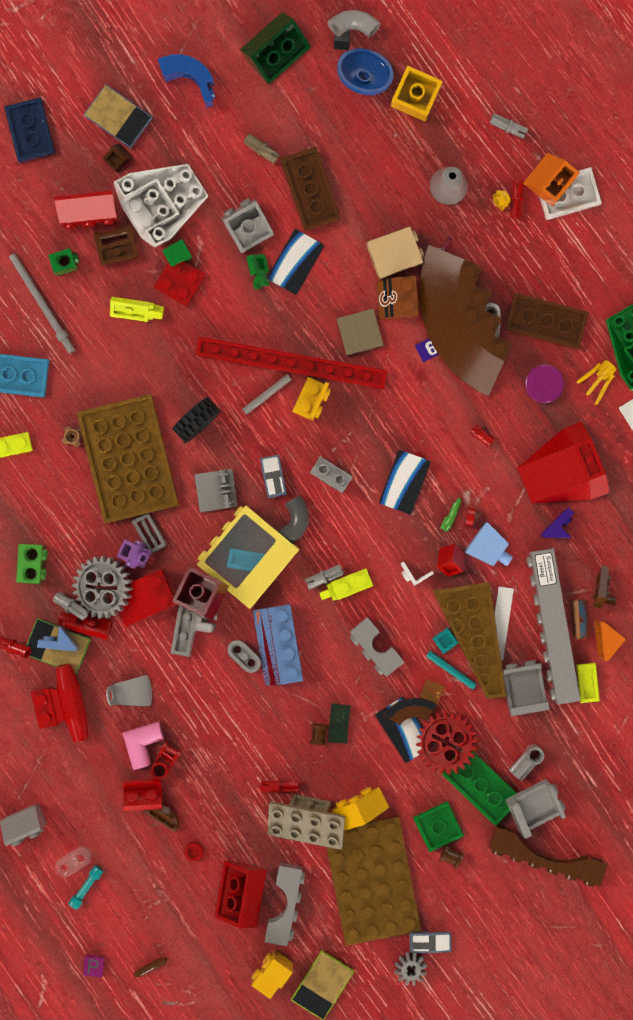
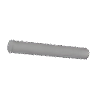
(268, 393)

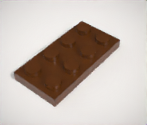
(310, 189)
(546, 321)

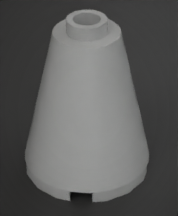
(448, 185)

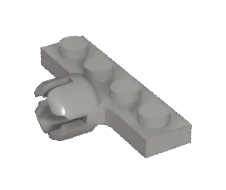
(185, 628)

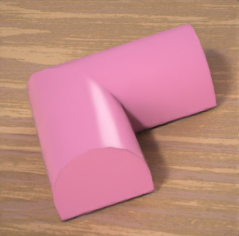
(137, 741)

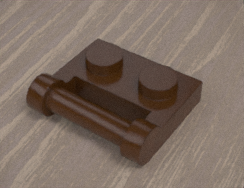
(116, 251)

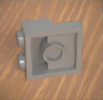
(247, 225)

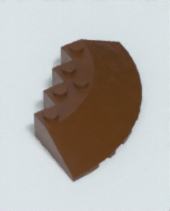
(457, 319)

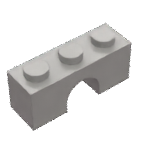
(385, 661)

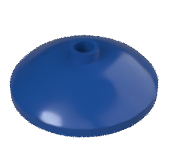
(365, 71)

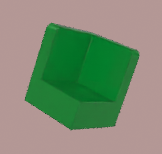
(177, 253)

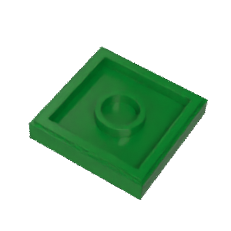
(438, 826)

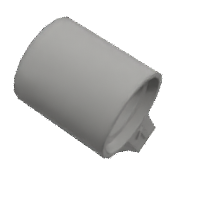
(525, 763)

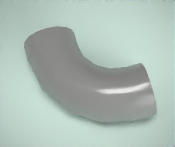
(354, 20)

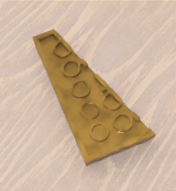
(473, 623)

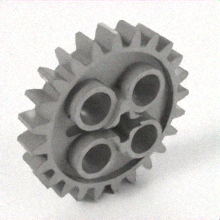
(102, 568)

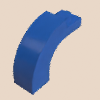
(184, 66)

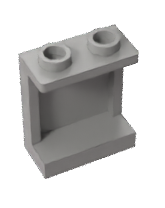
(525, 688)
(535, 806)

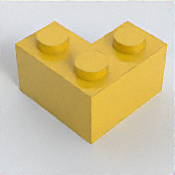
(362, 808)
(273, 974)

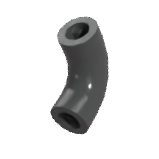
(298, 520)

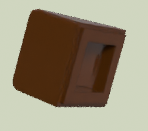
(117, 157)

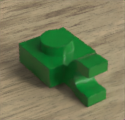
(258, 267)

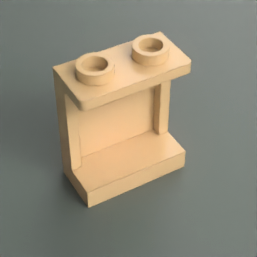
(395, 252)

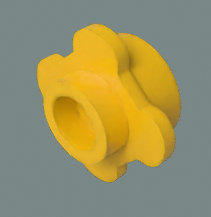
(501, 199)

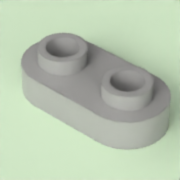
(243, 657)

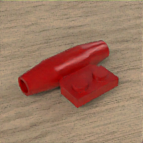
(62, 704)

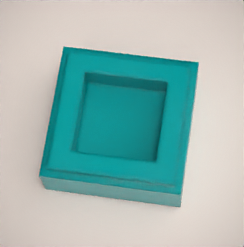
(445, 640)

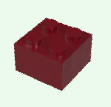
(200, 593)

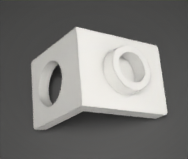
(409, 577)

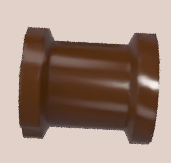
(318, 734)
(451, 856)

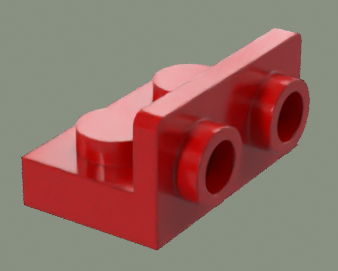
(142, 794)

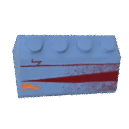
(278, 645)

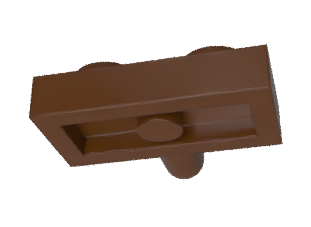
(601, 593)

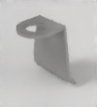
(131, 692)

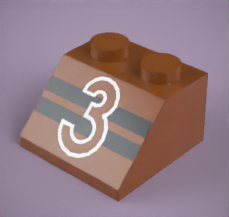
(397, 298)

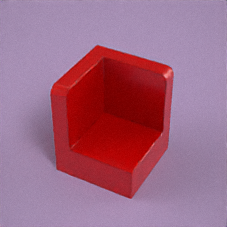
(451, 560)

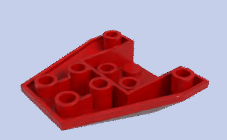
(565, 469)

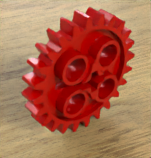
(454, 727)

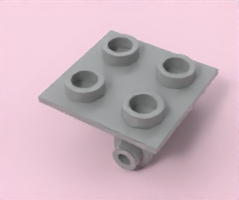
(216, 490)

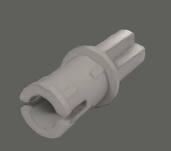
(508, 125)
(324, 577)
(70, 605)

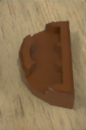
(165, 817)

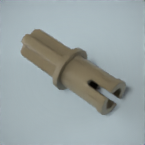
(261, 148)

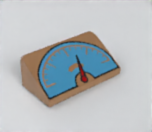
(580, 620)

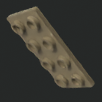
(306, 821)

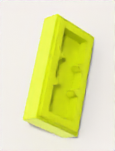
(587, 682)

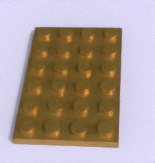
(127, 458)
(373, 883)

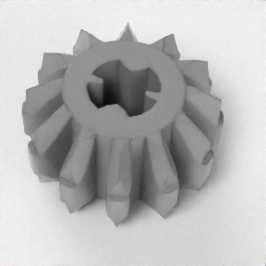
(402, 970)

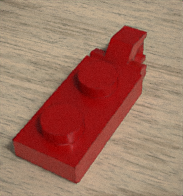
(91, 625)

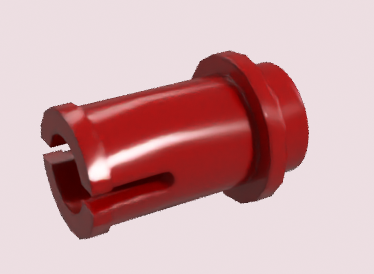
(482, 435)

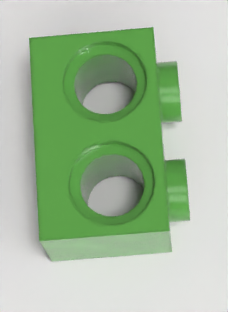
(25, 563)

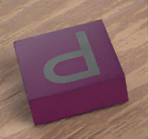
(93, 965)

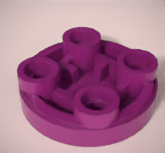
(544, 384)

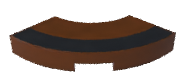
(410, 708)

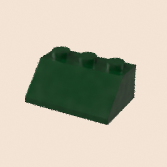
(275, 47)

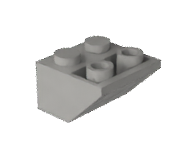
(23, 824)

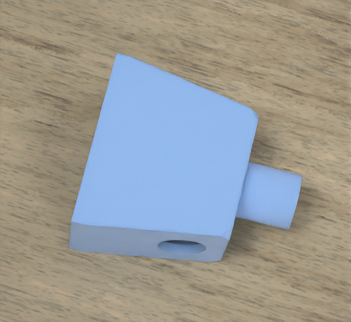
(489, 546)

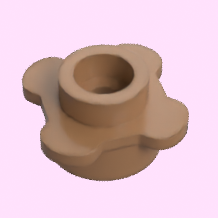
(67, 436)

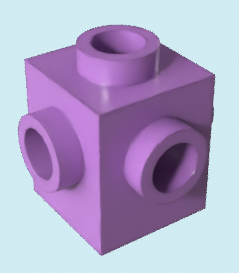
(134, 553)

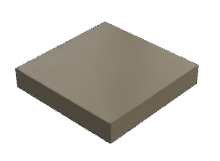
(359, 332)

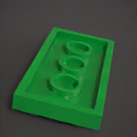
(482, 788)

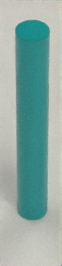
(451, 670)

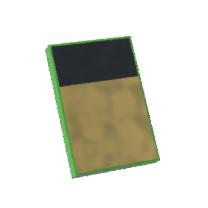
(53, 656)

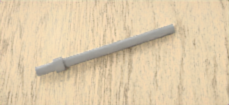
(61, 334)

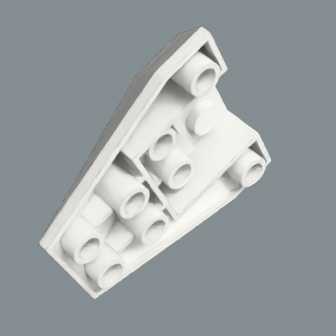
(160, 200)

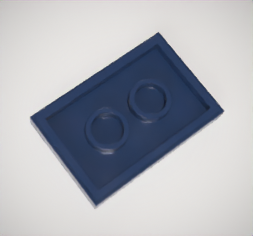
(29, 130)

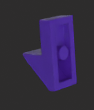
(554, 529)

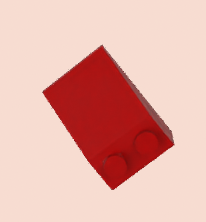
(149, 597)

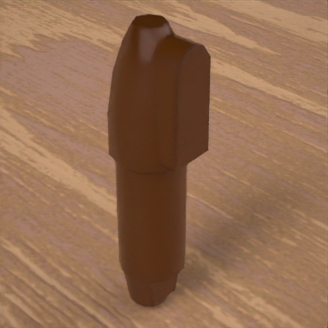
(151, 966)

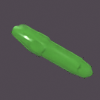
(448, 520)

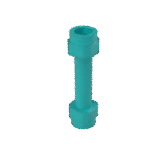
(95, 874)

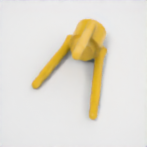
(605, 371)

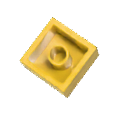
(416, 93)

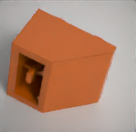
(551, 178)

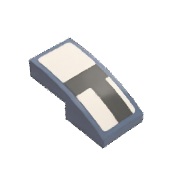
(273, 476)
(430, 942)

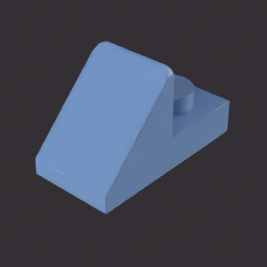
(64, 641)

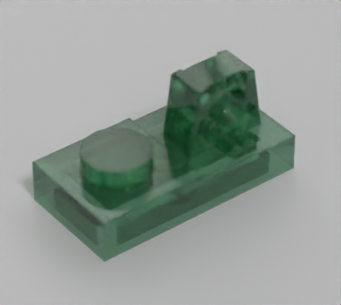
(339, 723)

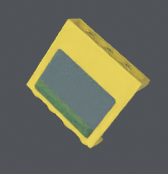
(247, 556)

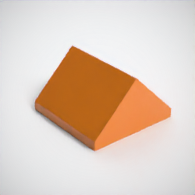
(607, 640)

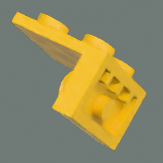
(311, 398)

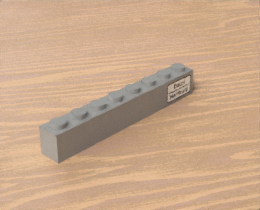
(554, 626)

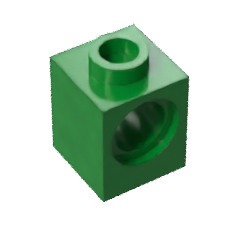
(55, 260)

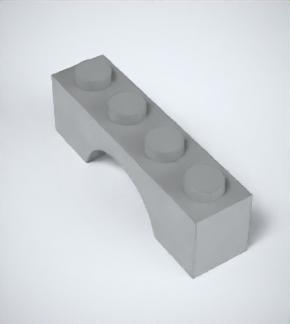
(279, 927)

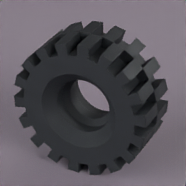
(196, 420)

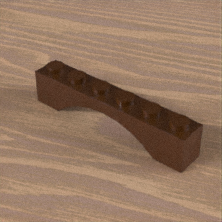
(585, 868)

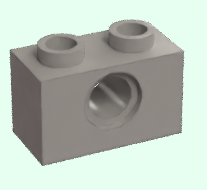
(331, 474)

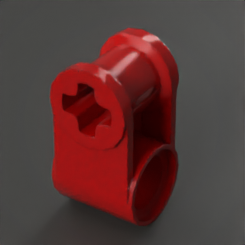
(165, 759)

